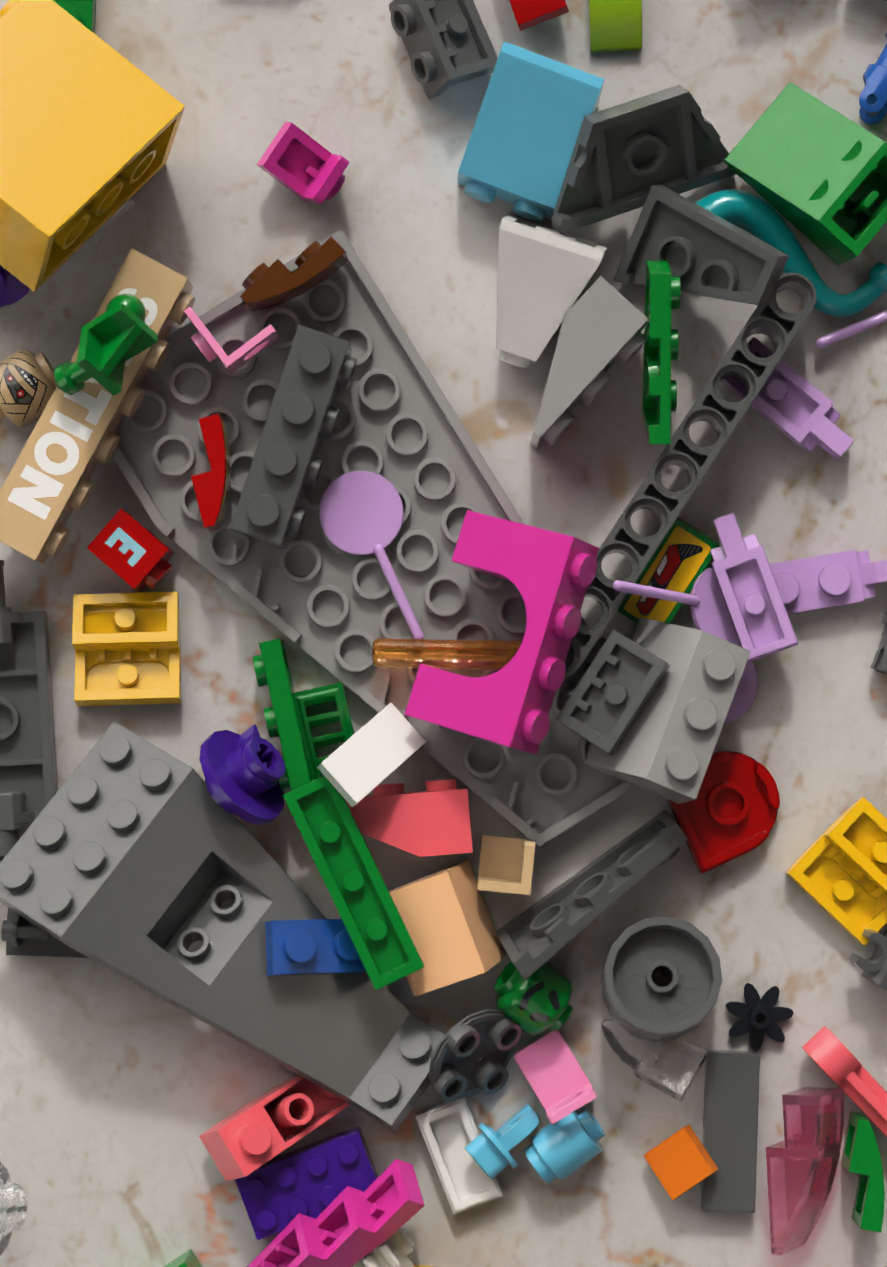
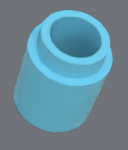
(565, 1145)

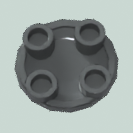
(474, 1055)

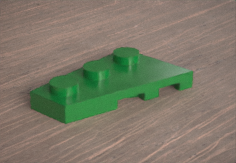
(659, 349)

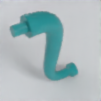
(763, 222)

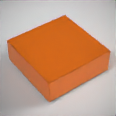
(680, 1162)

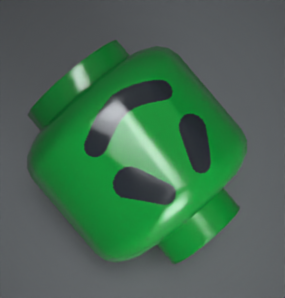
(534, 1002)

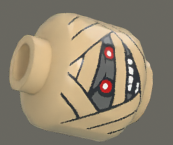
(25, 386)

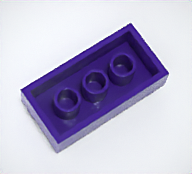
(305, 1181)

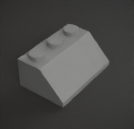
(684, 716)

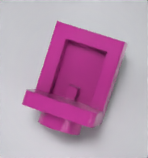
(303, 165)

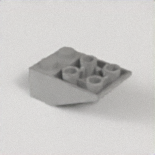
(592, 337)

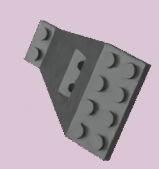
(137, 870)

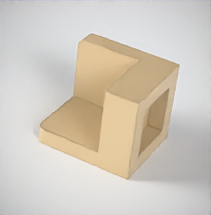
(506, 864)

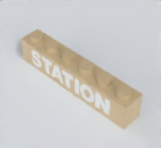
(81, 427)

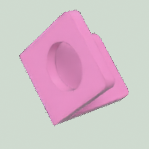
(211, 349)
(555, 1075)

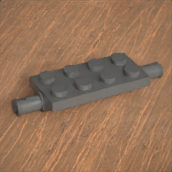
(26, 720)

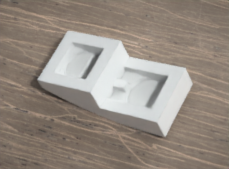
(371, 754)

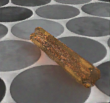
(443, 653)

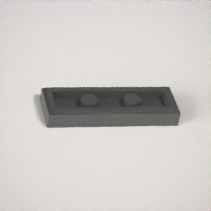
(731, 1130)

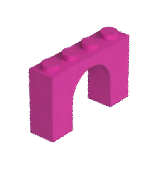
(516, 700)

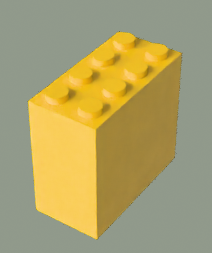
(73, 136)

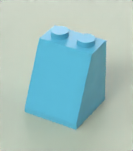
(527, 131)

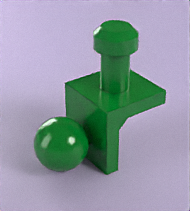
(107, 345)

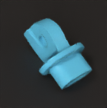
(493, 1147)

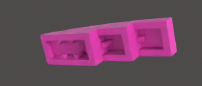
(349, 1225)

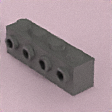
(292, 436)

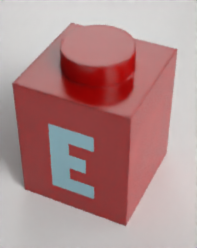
(132, 552)

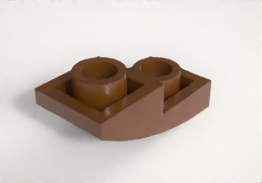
(277, 284)

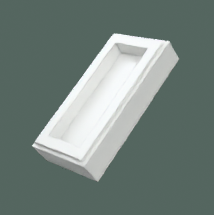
(447, 1132)

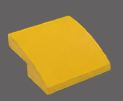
(127, 648)
(849, 870)

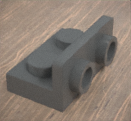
(443, 41)
(611, 691)

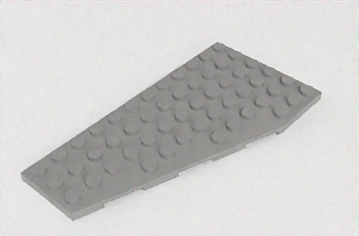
(340, 601)

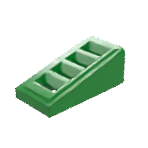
(317, 696)

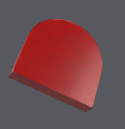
(730, 811)

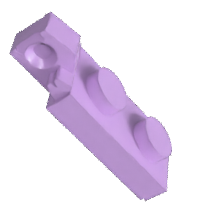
(795, 407)
(828, 580)
(751, 591)

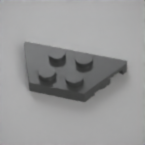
(632, 148)

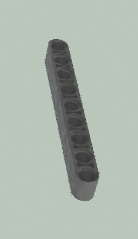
(694, 459)

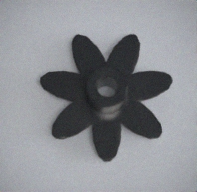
(751, 1009)

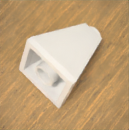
(537, 284)

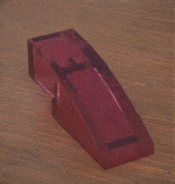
(803, 1164)

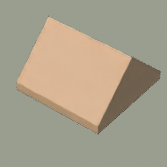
(448, 927)

